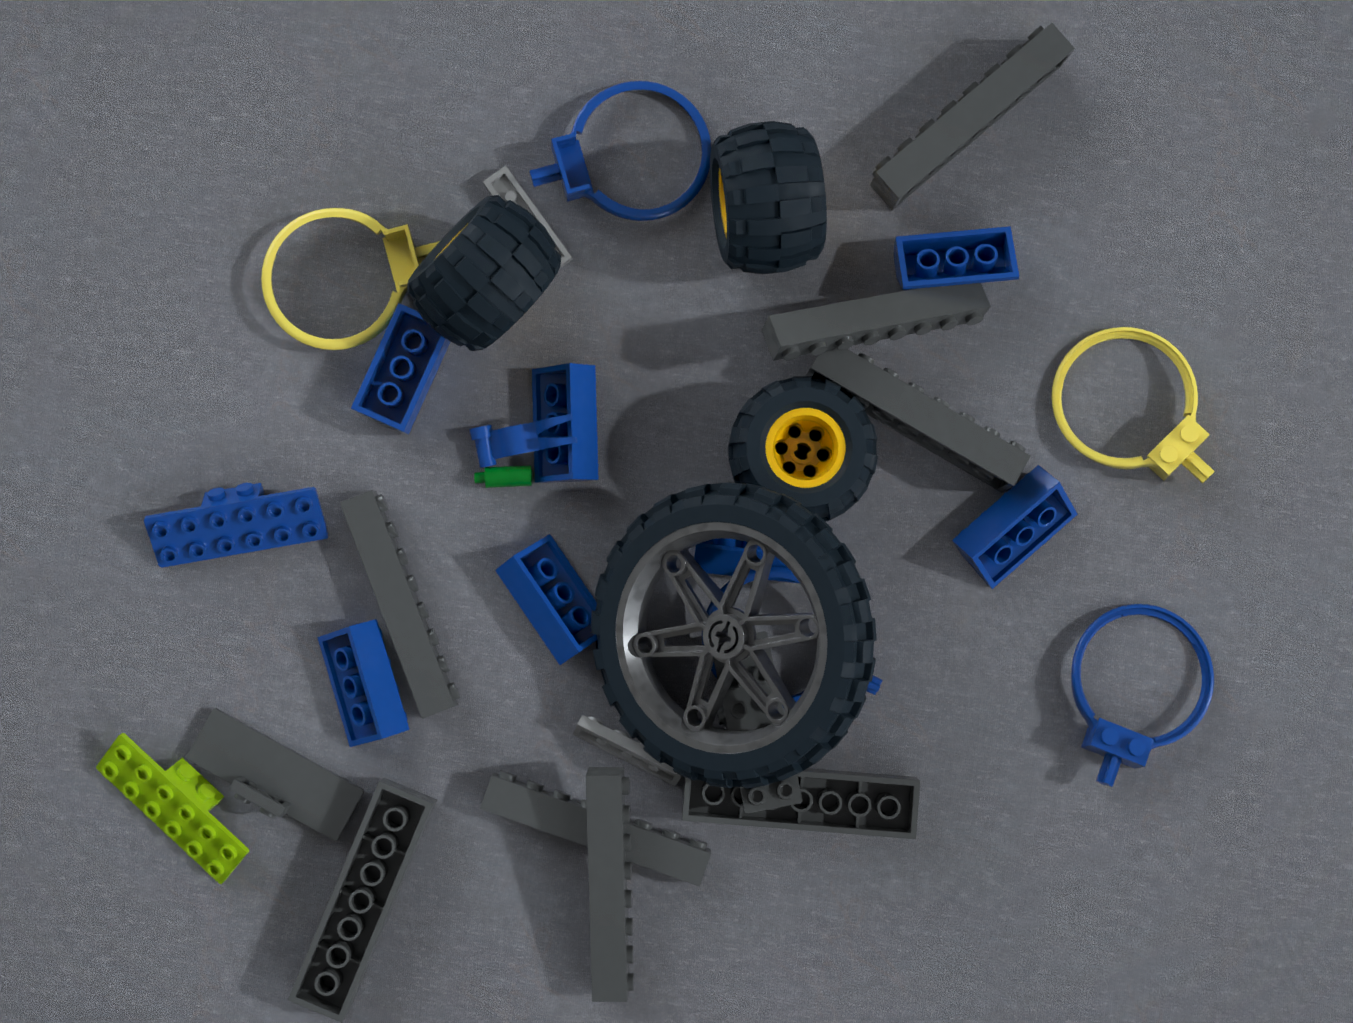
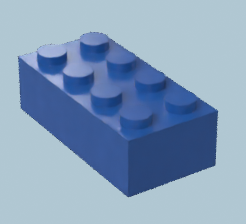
(401, 370)

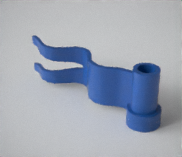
(516, 439)

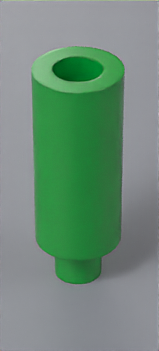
(505, 476)

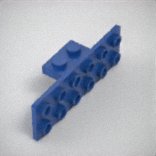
(236, 523)

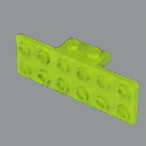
(176, 803)

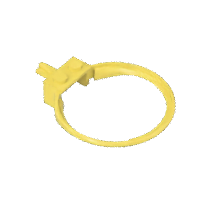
(402, 258)
(1177, 446)

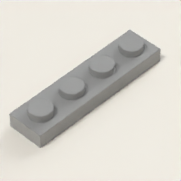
(508, 188)
(621, 746)

